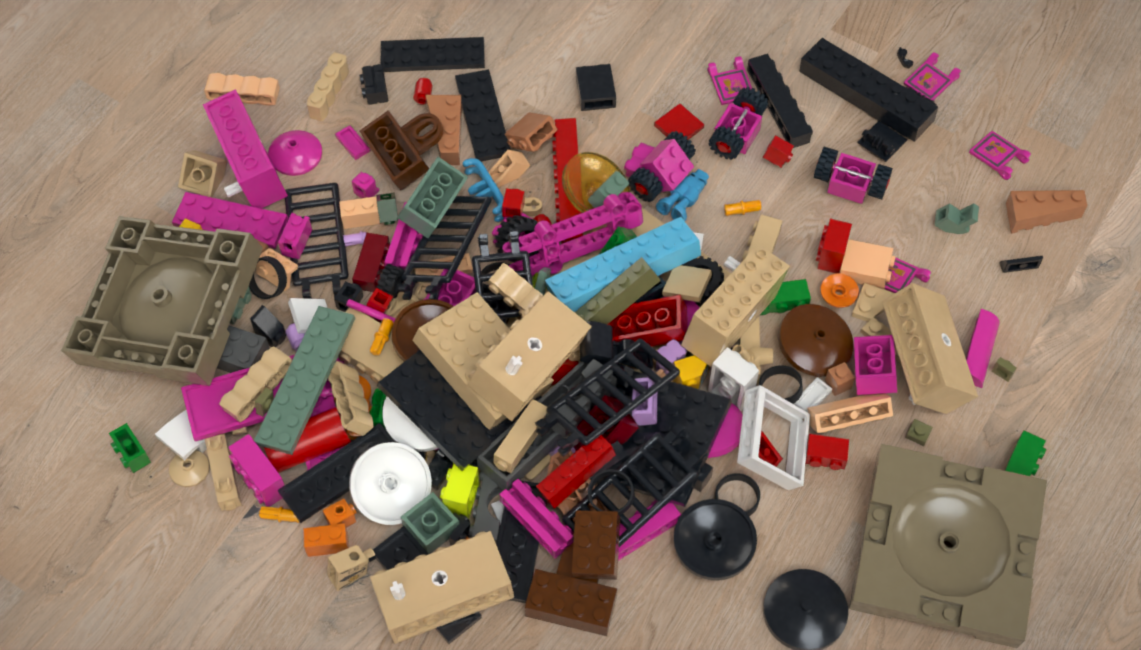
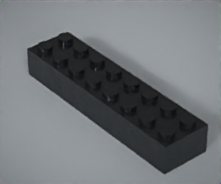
(868, 89)

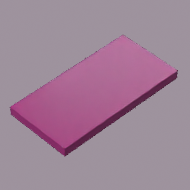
(205, 412)

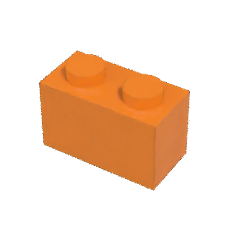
(325, 539)

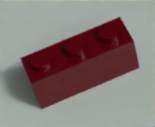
(371, 261)

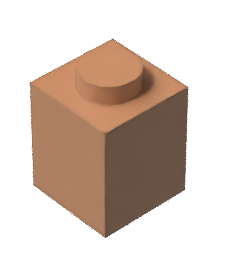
(839, 379)

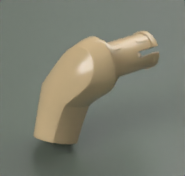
(755, 355)

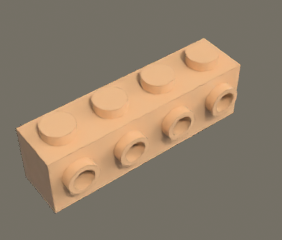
(850, 412)

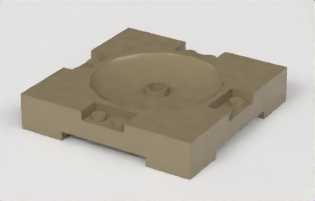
(164, 300)
(987, 517)

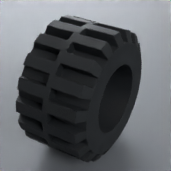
(517, 223)
(716, 279)

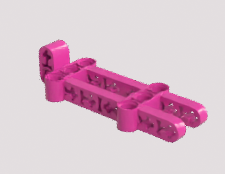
(616, 211)

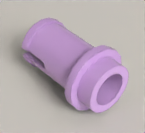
(354, 239)

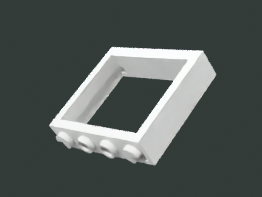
(754, 403)

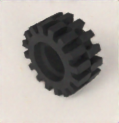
(390, 280)

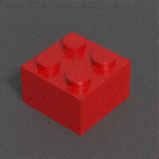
(833, 245)

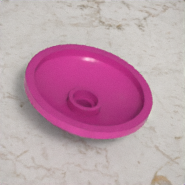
(295, 159)

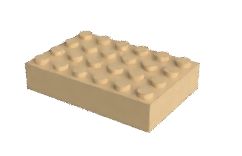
(457, 343)

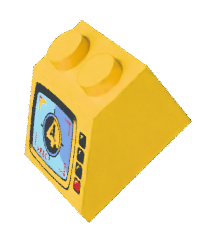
(692, 372)

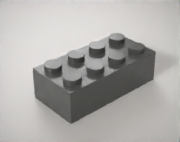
(242, 350)

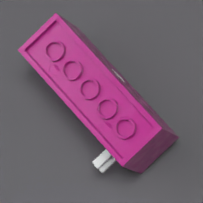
(244, 151)

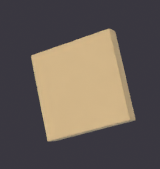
(687, 282)

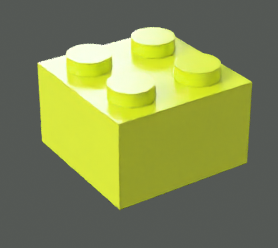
(460, 490)

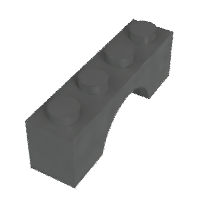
(583, 401)
(483, 519)

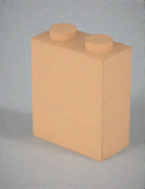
(868, 263)

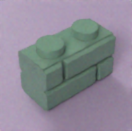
(613, 185)

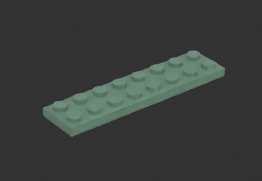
(304, 380)

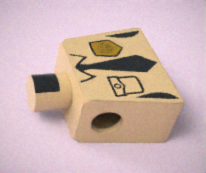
(348, 566)

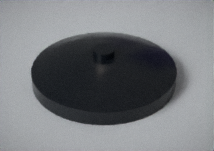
(715, 539)
(805, 610)

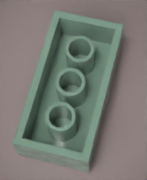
(432, 197)

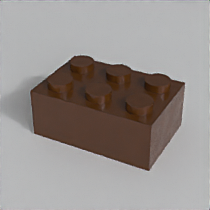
(596, 545)

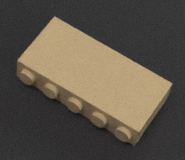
(358, 344)

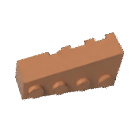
(449, 111)
(1044, 207)

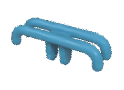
(486, 187)

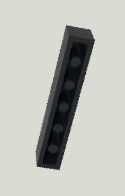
(780, 102)

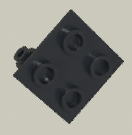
(882, 141)

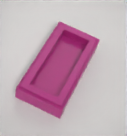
(352, 142)

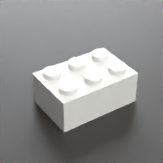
(732, 377)

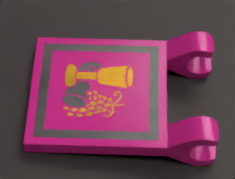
(931, 80)
(729, 82)
(997, 152)
(903, 274)

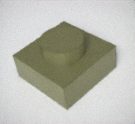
(1004, 369)
(264, 402)
(919, 432)

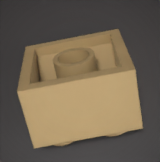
(201, 173)

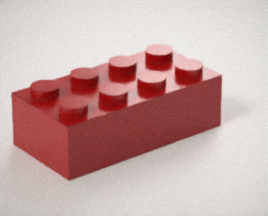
(653, 321)

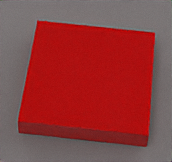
(679, 120)

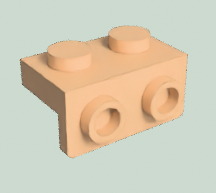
(269, 273)

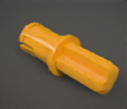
(742, 207)
(381, 336)
(277, 514)

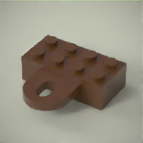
(401, 147)
(570, 600)

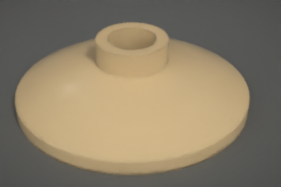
(190, 475)

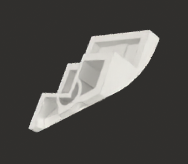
(179, 437)

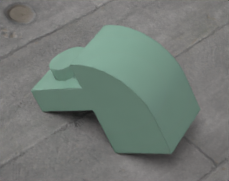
(956, 221)

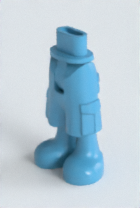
(686, 192)

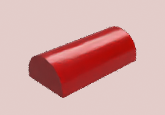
(320, 436)

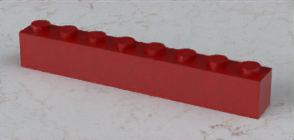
(566, 148)

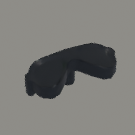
(901, 55)

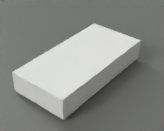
(813, 394)

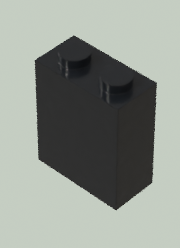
(595, 87)

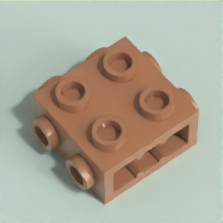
(531, 132)

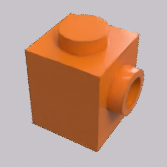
(340, 513)

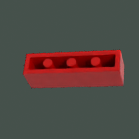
(575, 471)

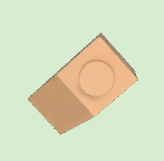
(509, 167)

